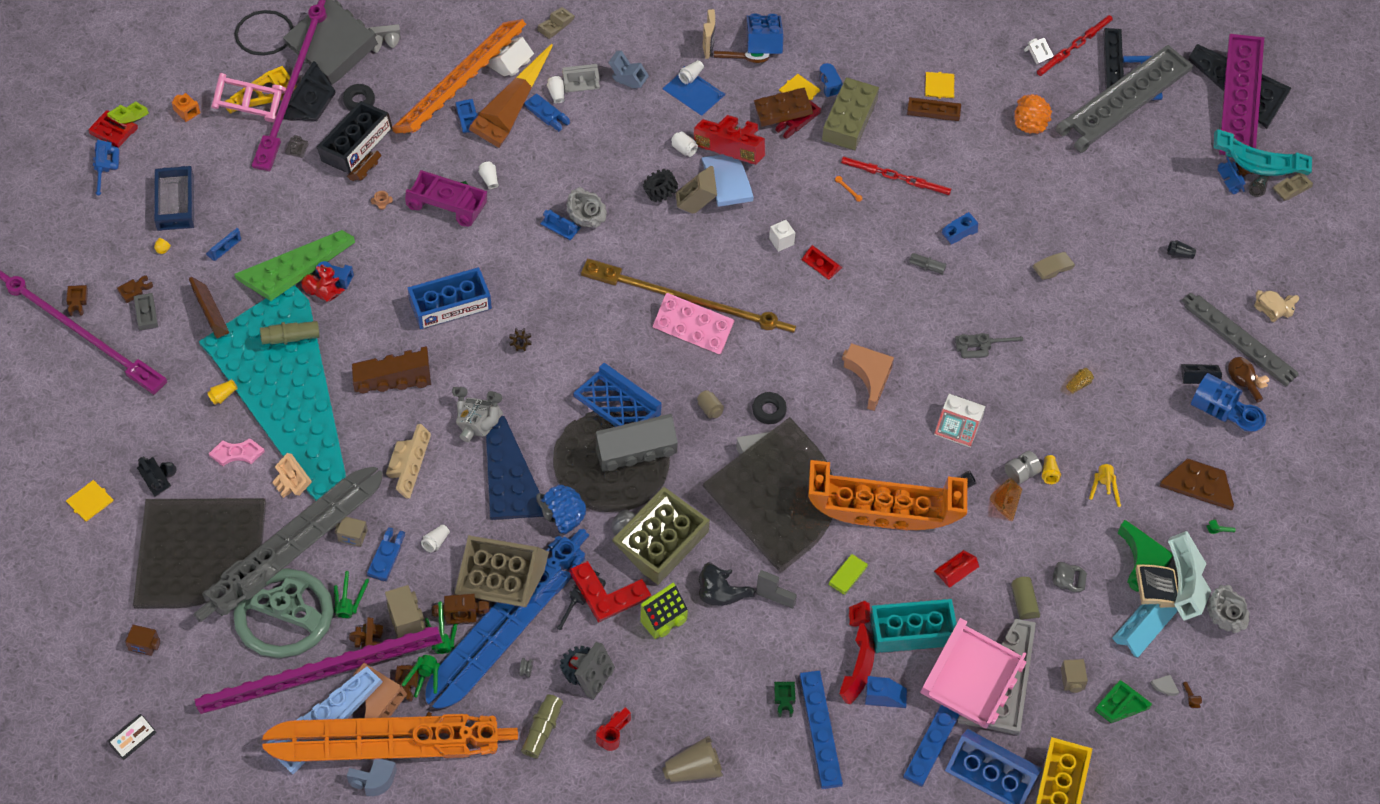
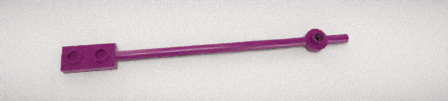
(270, 144)
(137, 371)

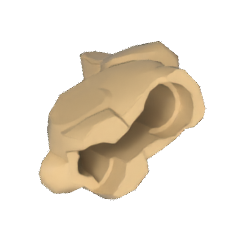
(1274, 305)

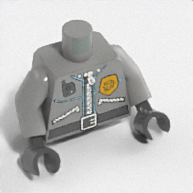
(476, 415)

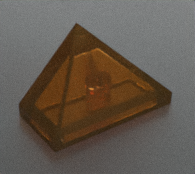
(1007, 498)

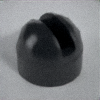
(168, 469)
(970, 478)

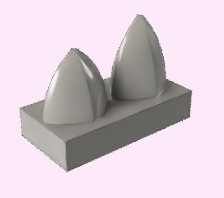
(388, 33)

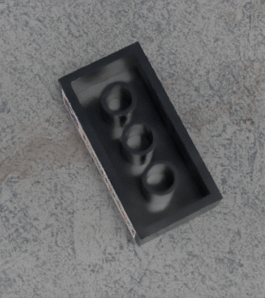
(354, 137)

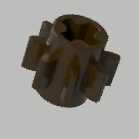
(517, 343)

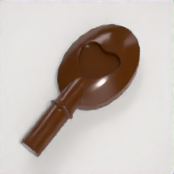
(1244, 375)

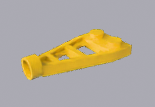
(276, 76)

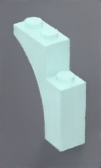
(1192, 587)

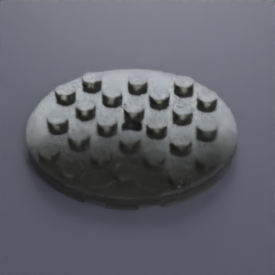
(604, 491)

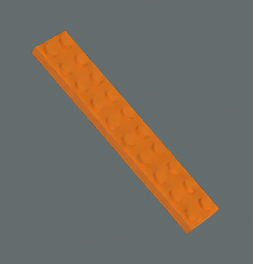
(458, 76)

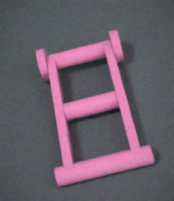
(270, 116)

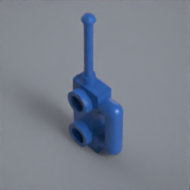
(101, 163)

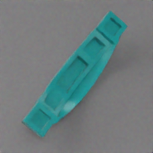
(1261, 161)

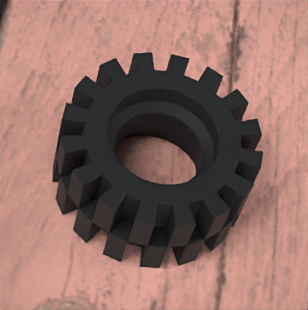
(660, 185)

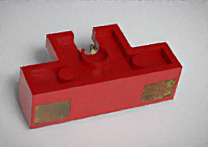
(729, 140)

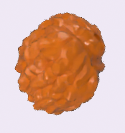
(1032, 114)

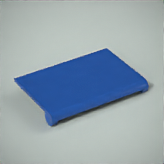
(696, 95)

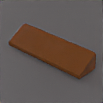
(209, 307)

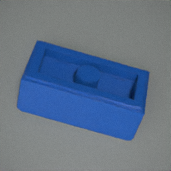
(224, 245)

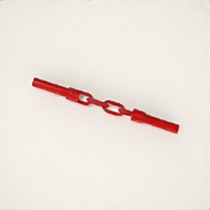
(1060, 56)
(920, 183)

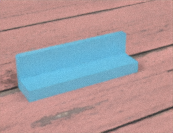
(1143, 627)

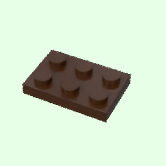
(783, 107)

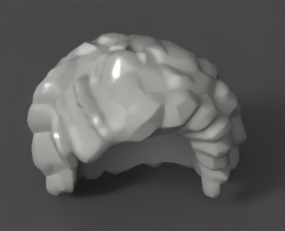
(580, 208)
(1222, 606)

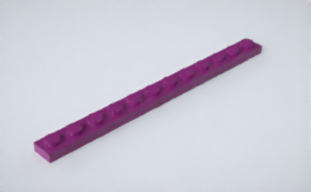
(312, 672)

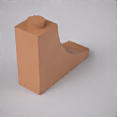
(871, 368)
(384, 699)

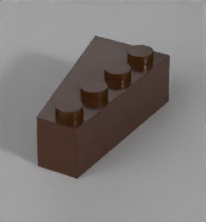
(392, 372)

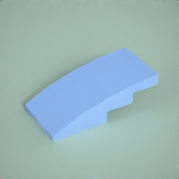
(730, 180)

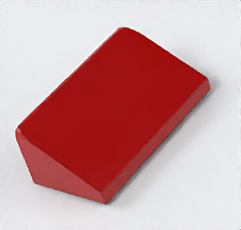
(821, 262)
(957, 568)

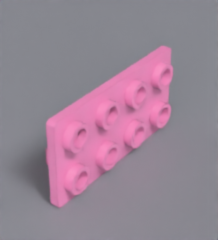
(693, 323)

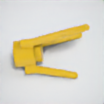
(1106, 476)

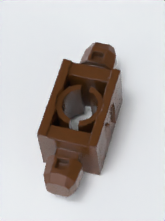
(461, 608)

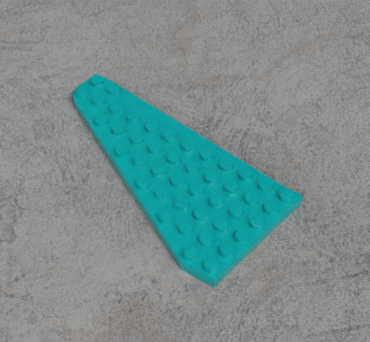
(283, 386)

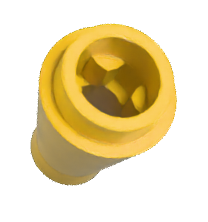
(222, 391)
(1051, 472)

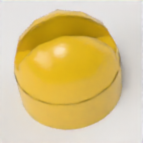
(161, 246)

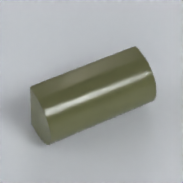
(1025, 598)

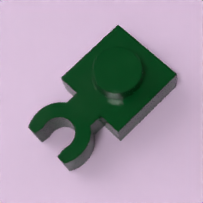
(785, 696)

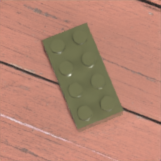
(850, 113)

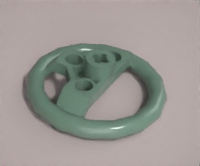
(285, 607)

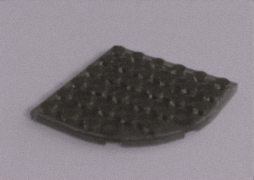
(769, 497)
(191, 545)

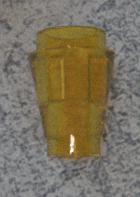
(1080, 380)

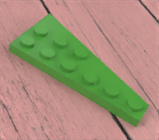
(286, 270)

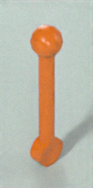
(838, 179)

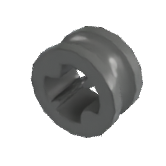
(526, 667)

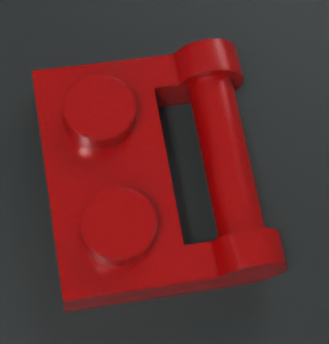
(110, 133)

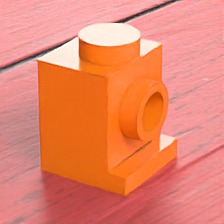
(183, 104)

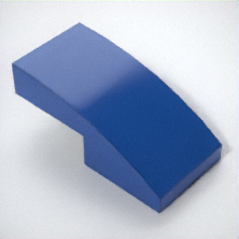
(466, 113)

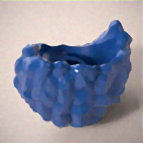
(566, 507)

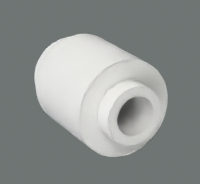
(684, 144)

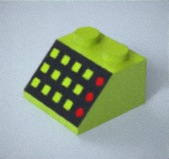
(663, 611)

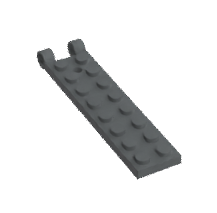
(1125, 97)

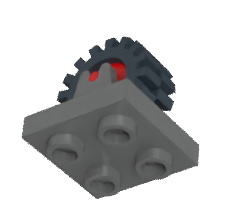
(588, 668)

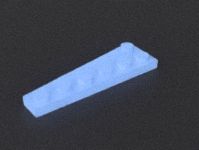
(339, 705)

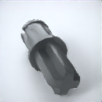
(927, 263)

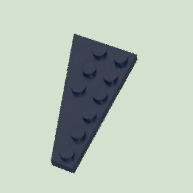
(509, 478)

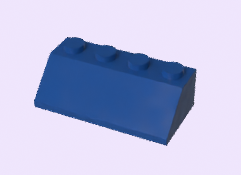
(993, 769)

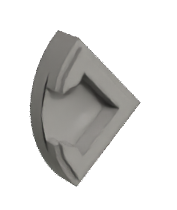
(1165, 685)

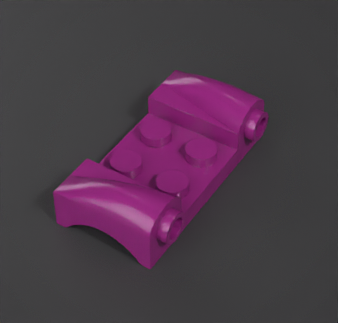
(448, 195)

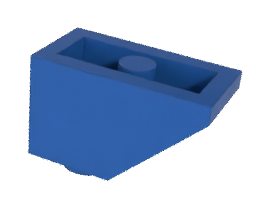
(885, 692)

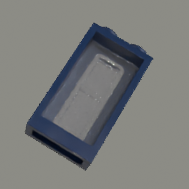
(174, 198)

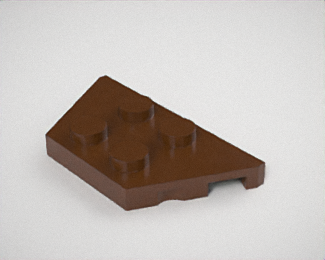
(1200, 482)

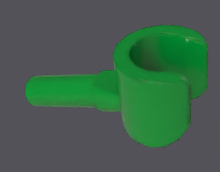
(1214, 528)

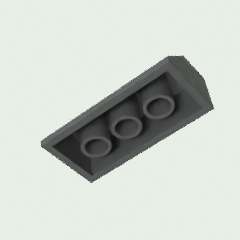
(636, 442)

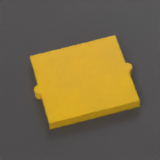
(799, 82)
(939, 85)
(89, 500)

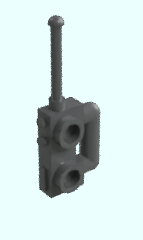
(980, 340)

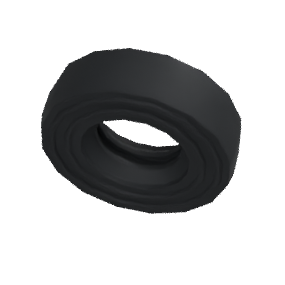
(356, 89)
(769, 397)

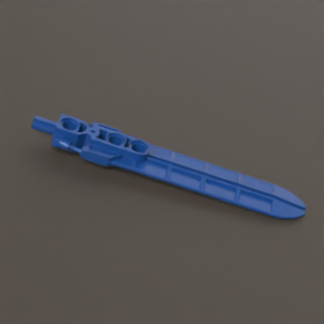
(554, 580)

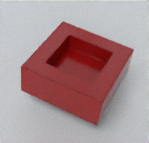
(859, 613)

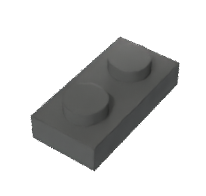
(146, 311)

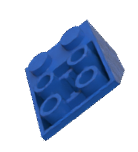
(764, 34)

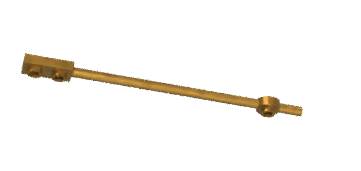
(612, 274)

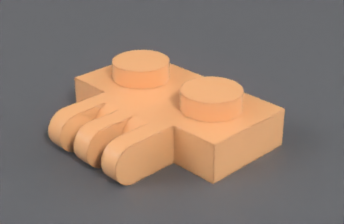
(290, 476)

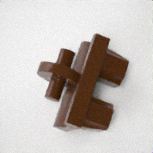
(368, 631)

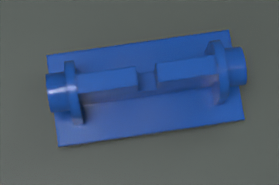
(1235, 182)
(559, 225)

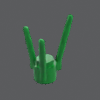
(345, 608)
(447, 643)
(426, 665)

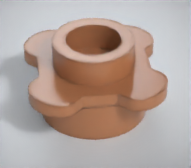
(381, 195)

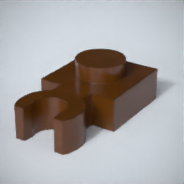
(134, 288)
(76, 297)
(401, 673)

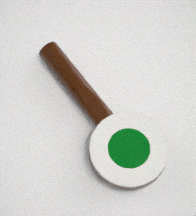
(751, 57)

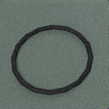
(257, 13)

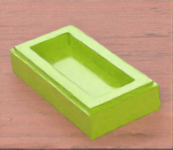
(848, 574)

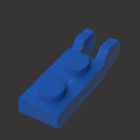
(546, 112)
(385, 556)

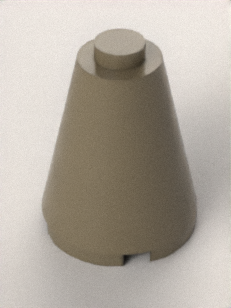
(694, 763)

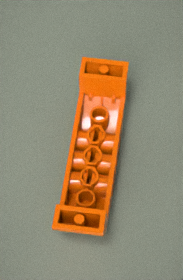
(884, 502)

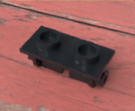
(153, 475)

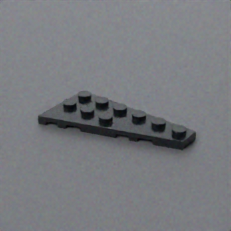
(1214, 67)

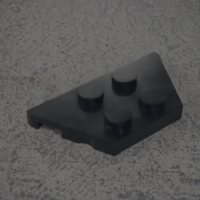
(310, 96)

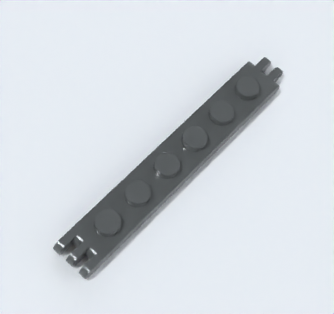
(1240, 339)

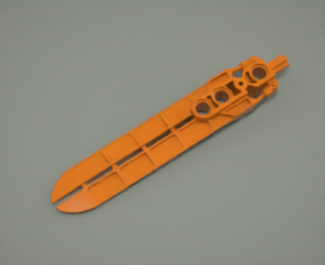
(389, 748)

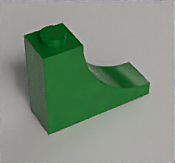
(1144, 550)

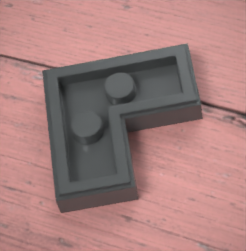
(768, 587)

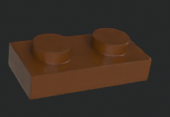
(367, 163)

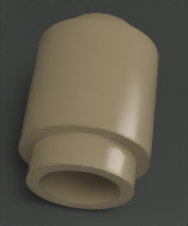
(710, 404)

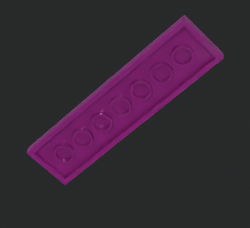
(1242, 88)

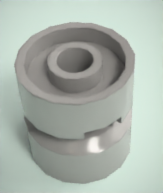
(1023, 467)

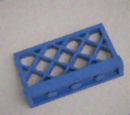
(628, 392)

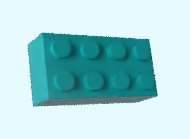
(912, 625)

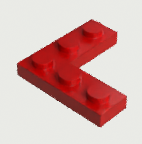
(604, 605)

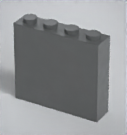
(336, 43)

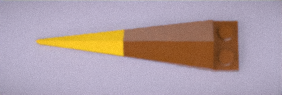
(501, 113)

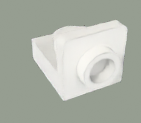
(1039, 50)

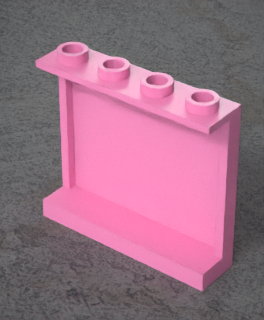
(973, 675)

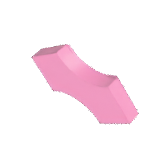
(245, 451)

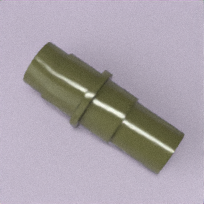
(289, 332)
(542, 726)

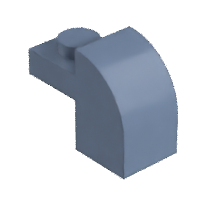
(628, 74)
(375, 782)

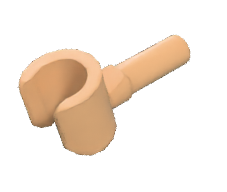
(1261, 382)

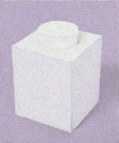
(782, 235)

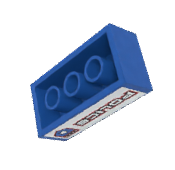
(449, 298)

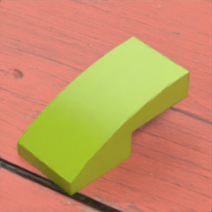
(128, 114)

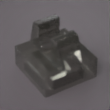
(297, 146)

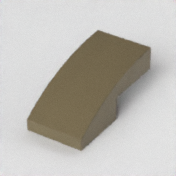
(558, 20)
(1292, 187)
(1052, 265)

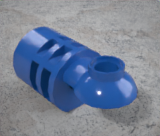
(1222, 402)

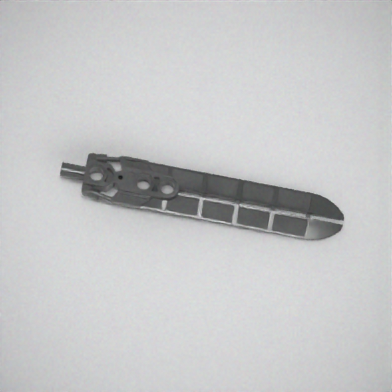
(250, 575)

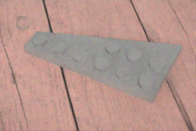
(1020, 641)

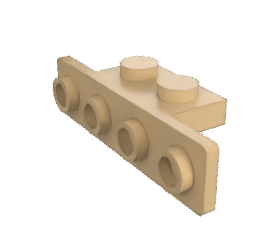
(408, 459)

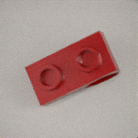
(612, 729)

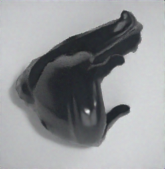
(716, 589)

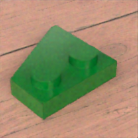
(1122, 703)

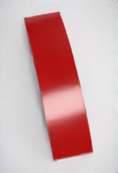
(854, 684)

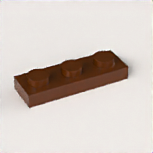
(934, 109)

